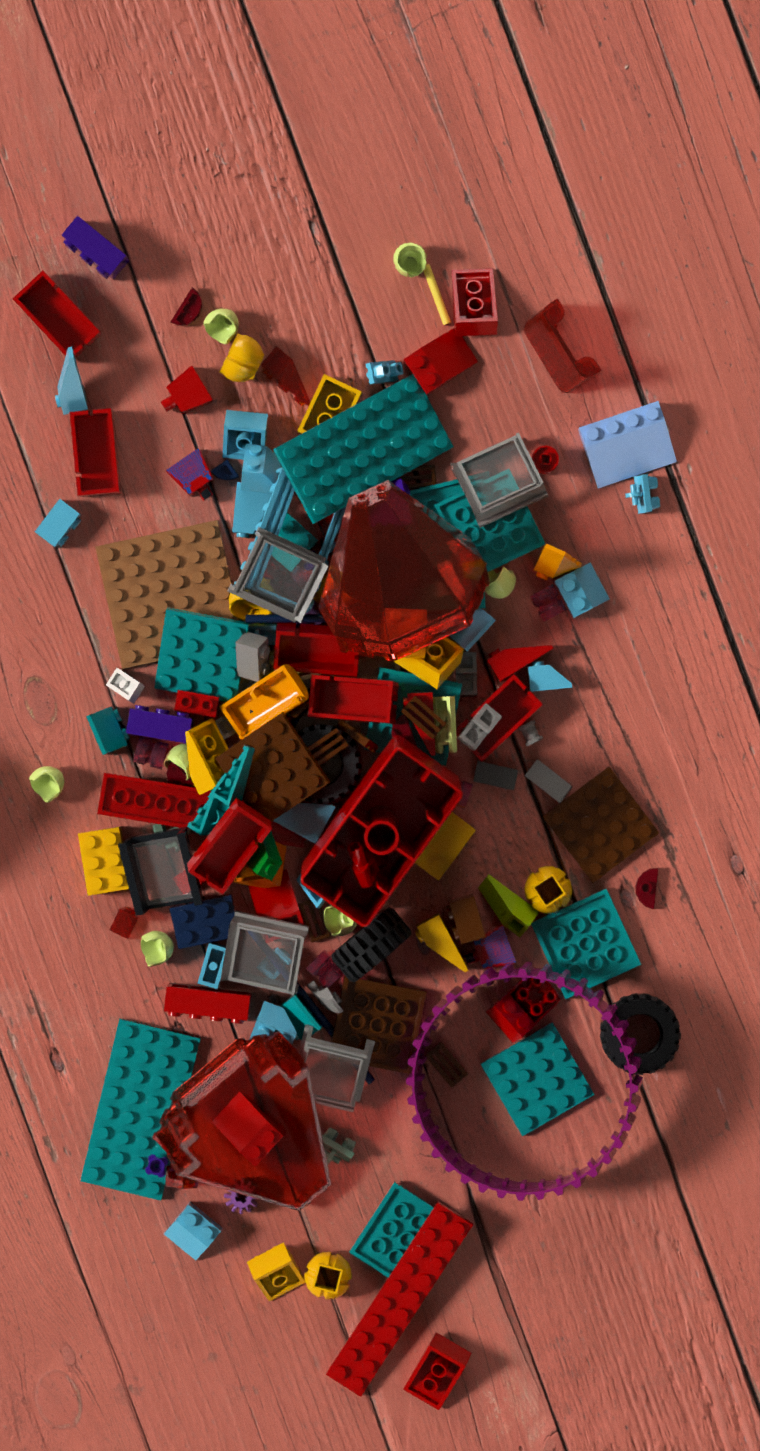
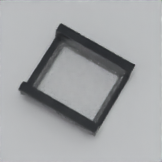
(159, 871)

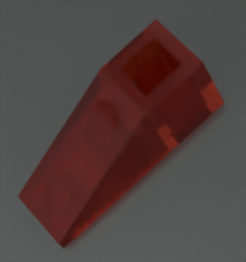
(282, 368)

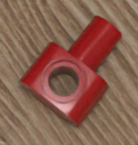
(363, 864)

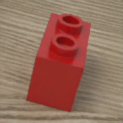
(197, 704)

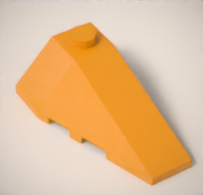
(554, 563)

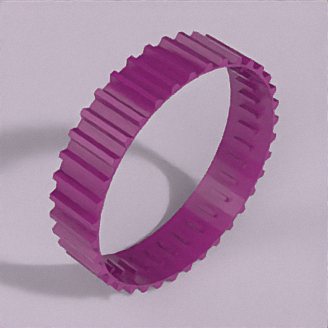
(470, 1171)

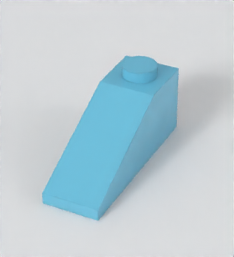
(70, 387)

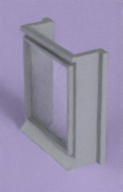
(499, 480)
(280, 576)
(264, 952)
(335, 1070)

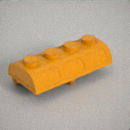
(267, 698)

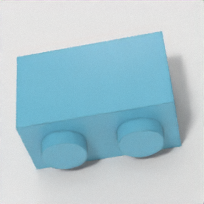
(58, 524)
(212, 966)

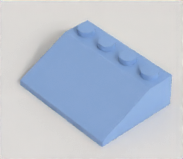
(627, 444)

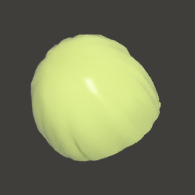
(410, 259)
(221, 325)
(501, 583)
(179, 756)
(47, 782)
(337, 922)
(156, 947)

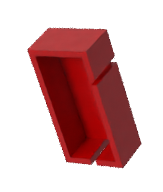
(56, 315)
(95, 452)
(312, 650)
(353, 699)
(513, 706)
(229, 846)
(207, 1002)

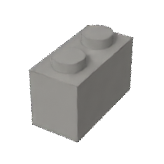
(252, 656)

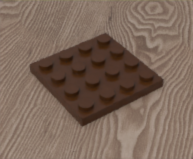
(280, 769)
(600, 824)
(380, 1014)

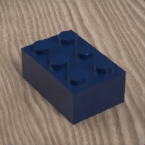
(203, 922)

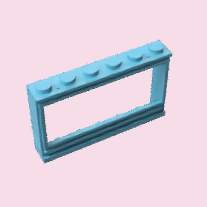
(275, 513)

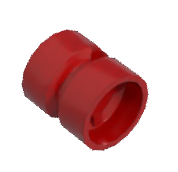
(545, 459)

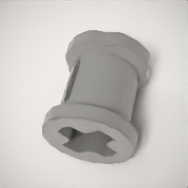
(530, 732)

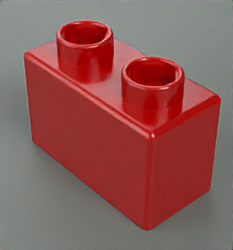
(390, 813)

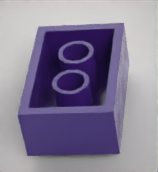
(94, 248)
(159, 724)

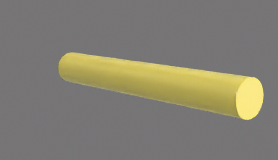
(436, 295)

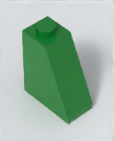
(266, 858)

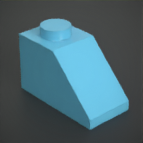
(545, 677)

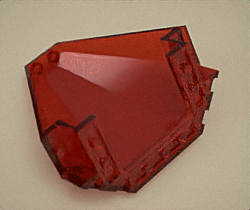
(399, 576)
(280, 1085)

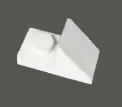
(125, 685)

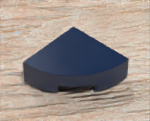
(225, 471)

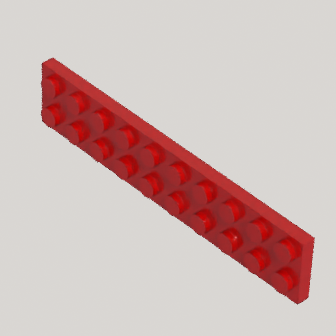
(164, 804)
(399, 1298)

